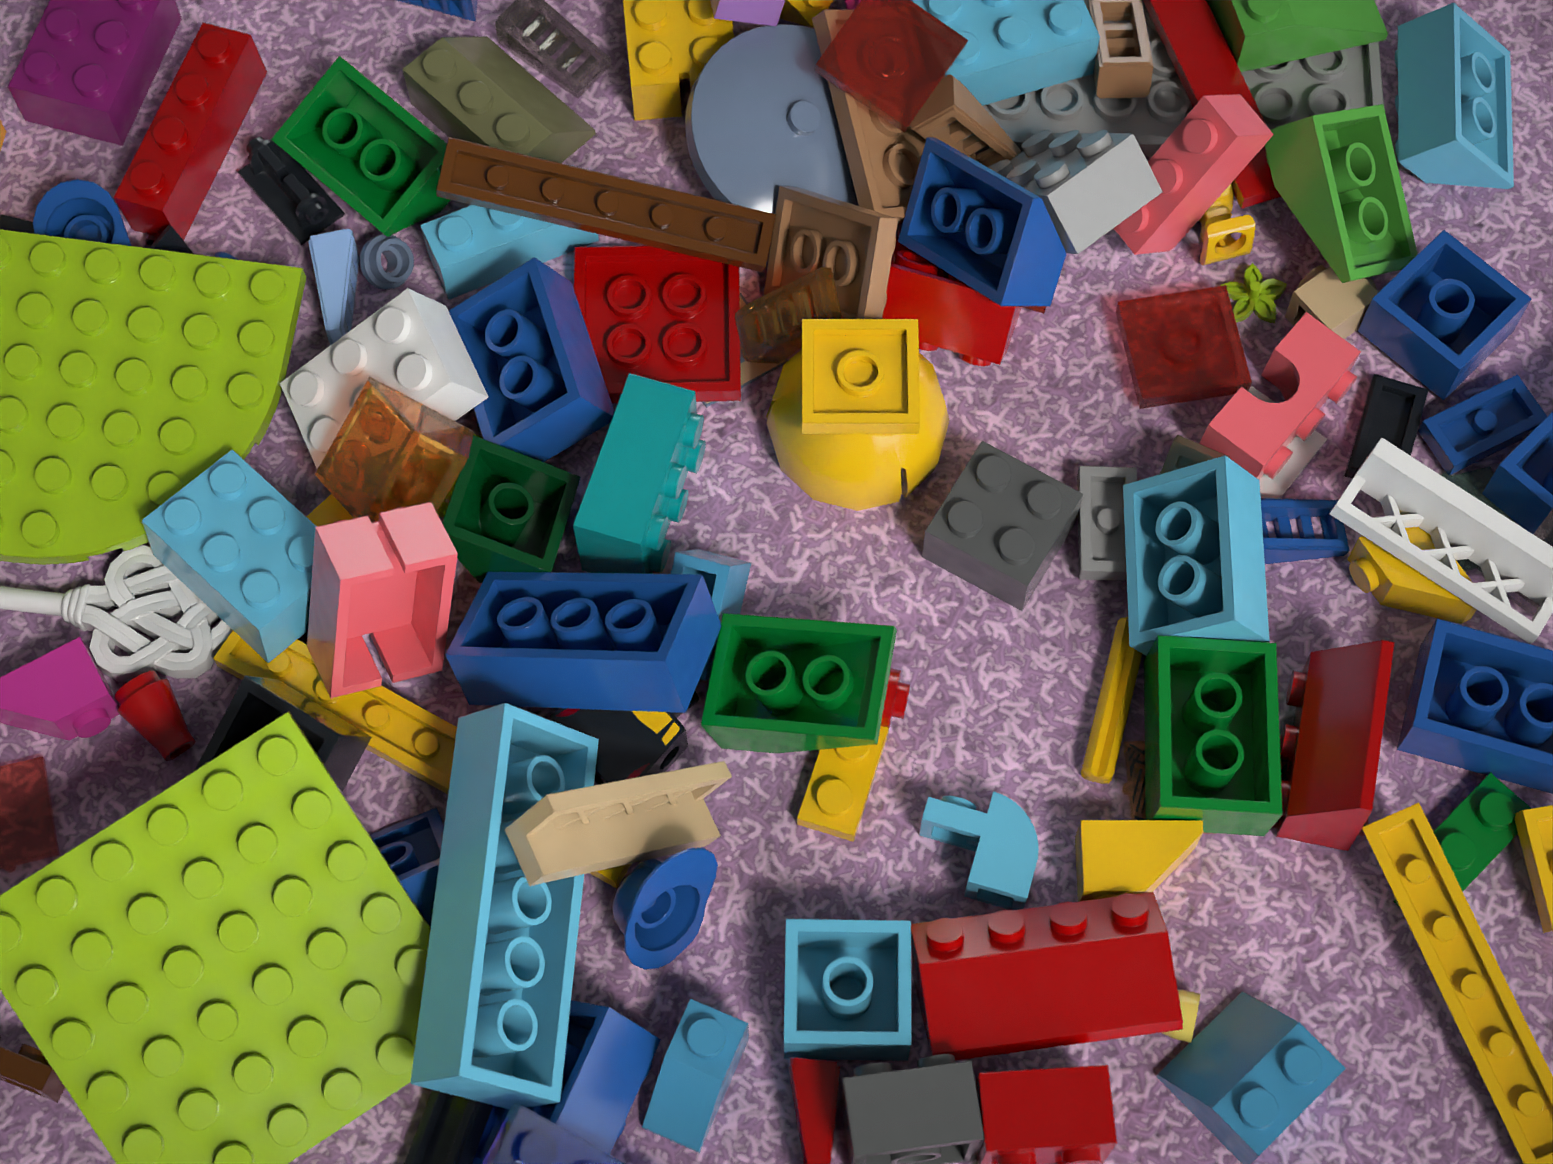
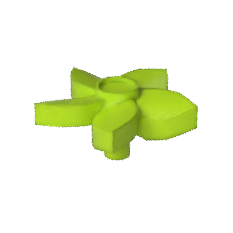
(1255, 295)

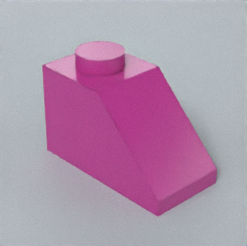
(59, 694)

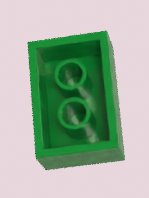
(1212, 734)

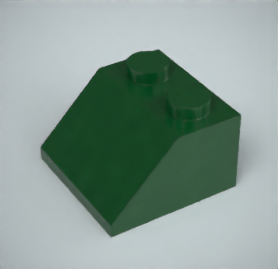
(508, 511)

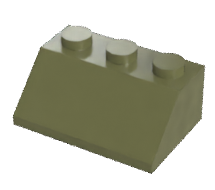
(491, 100)

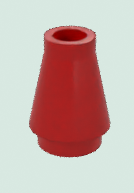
(154, 712)

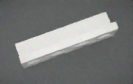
(1459, 529)

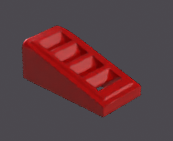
(815, 1104)

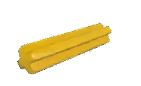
(1112, 708)

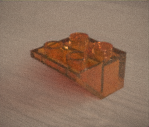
(392, 454)

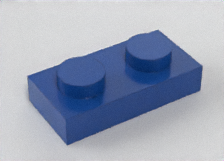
(1482, 424)

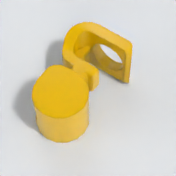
(1217, 230)

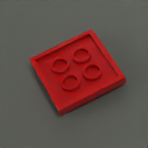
(661, 318)

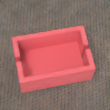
(384, 583)

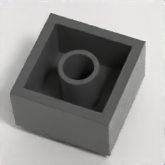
(1001, 525)
(912, 1113)

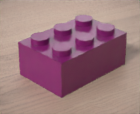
(93, 64)

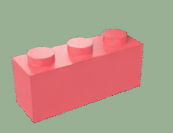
(1194, 170)

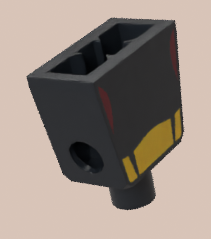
(629, 741)

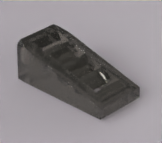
(527, 21)

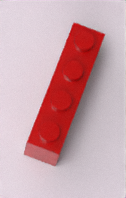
(191, 131)

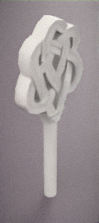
(141, 603)

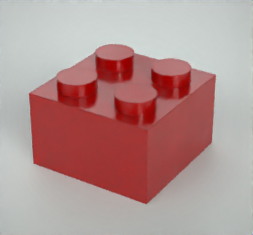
(1046, 1116)

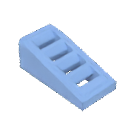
(336, 274)

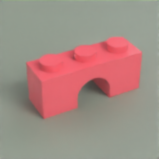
(1308, 370)

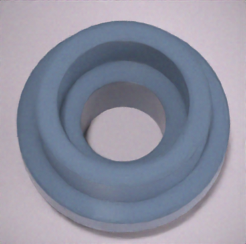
(398, 257)

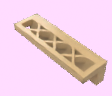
(616, 823)

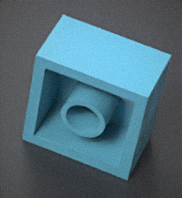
(847, 989)

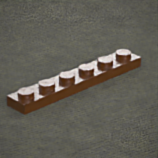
(605, 204)

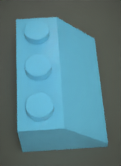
(1454, 101)

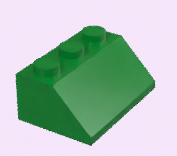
(366, 149)

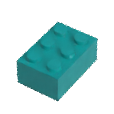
(640, 479)

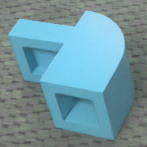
(1002, 842)

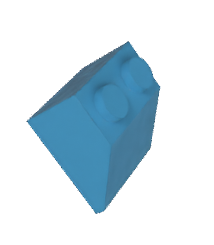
(1250, 1075)

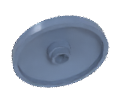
(766, 121)

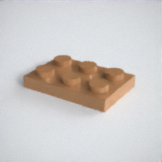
(833, 234)

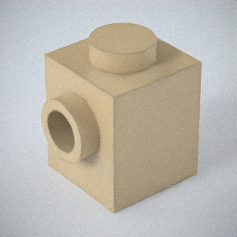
(1330, 301)

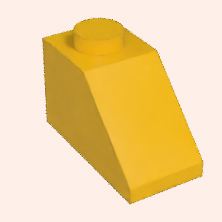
(1400, 585)
(1130, 854)

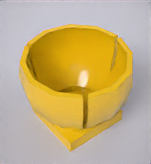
(857, 412)

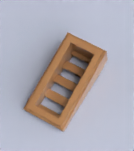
(1124, 53)
(955, 102)

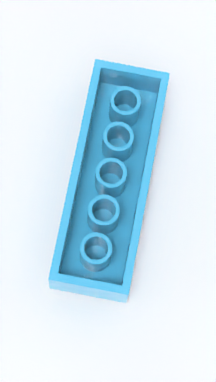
(496, 945)

